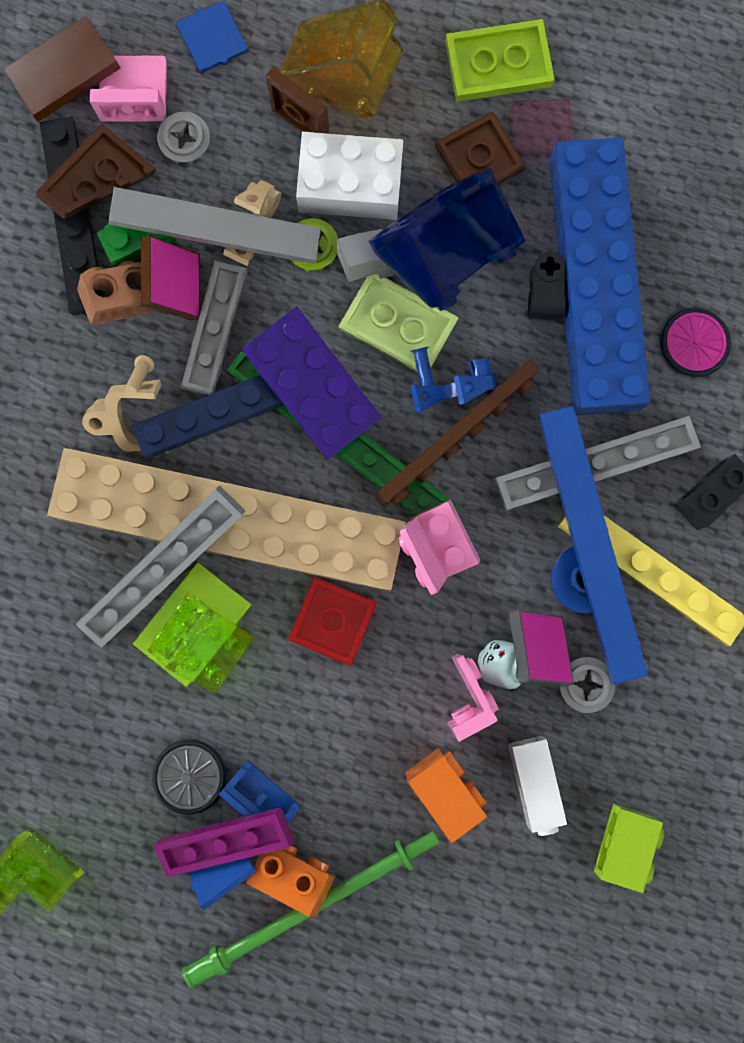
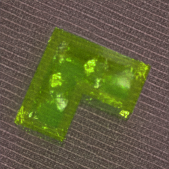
(36, 868)

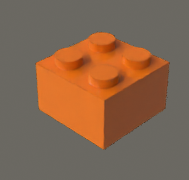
(446, 797)

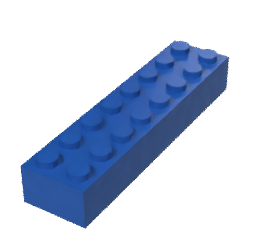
(600, 277)

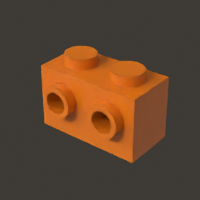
(293, 880)

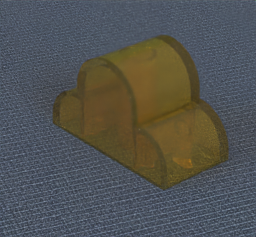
(346, 57)

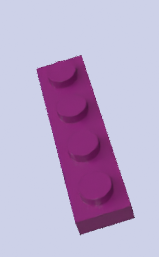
(224, 842)

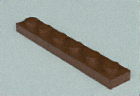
(448, 444)

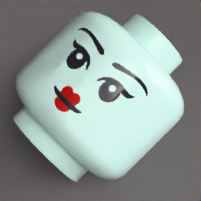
(499, 665)

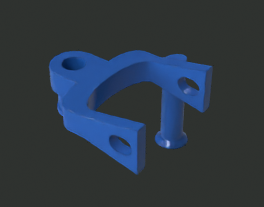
(464, 387)

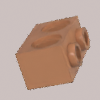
(122, 300)

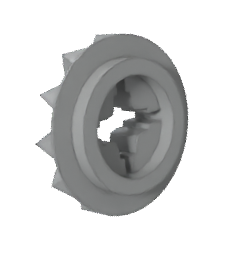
(176, 126)
(596, 698)

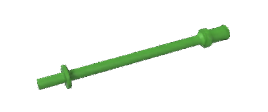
(221, 958)

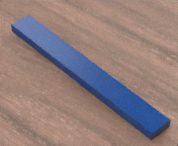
(592, 545)

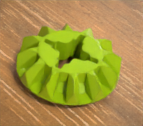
(327, 245)

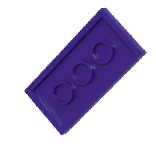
(311, 383)

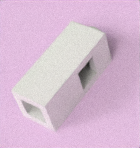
(537, 785)

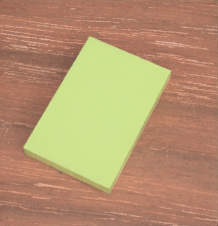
(396, 321)

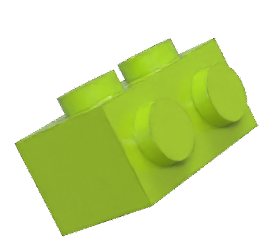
(629, 848)

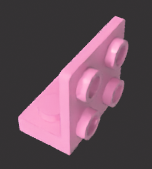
(133, 91)
(438, 545)
(468, 719)

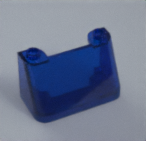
(450, 238)

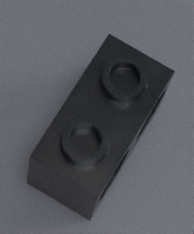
(713, 493)

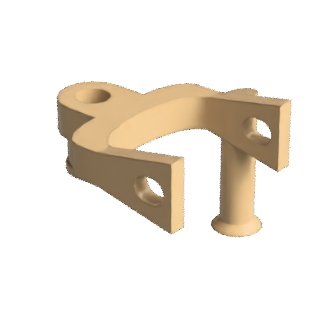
(262, 201)
(106, 414)

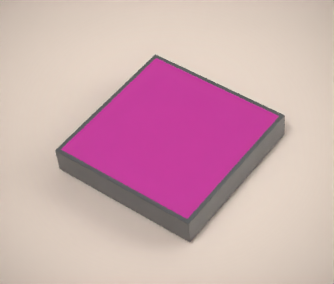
(541, 649)

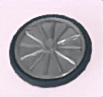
(188, 777)

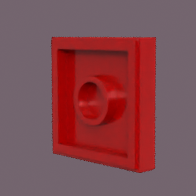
(332, 621)

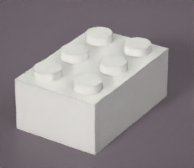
(349, 175)

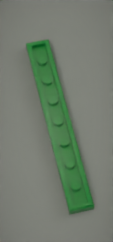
(362, 455)

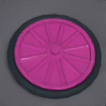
(695, 342)

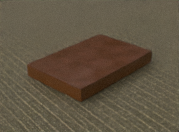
(62, 68)

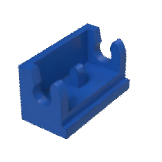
(255, 792)

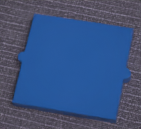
(212, 36)
(218, 880)

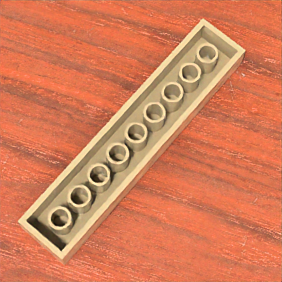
(270, 532)

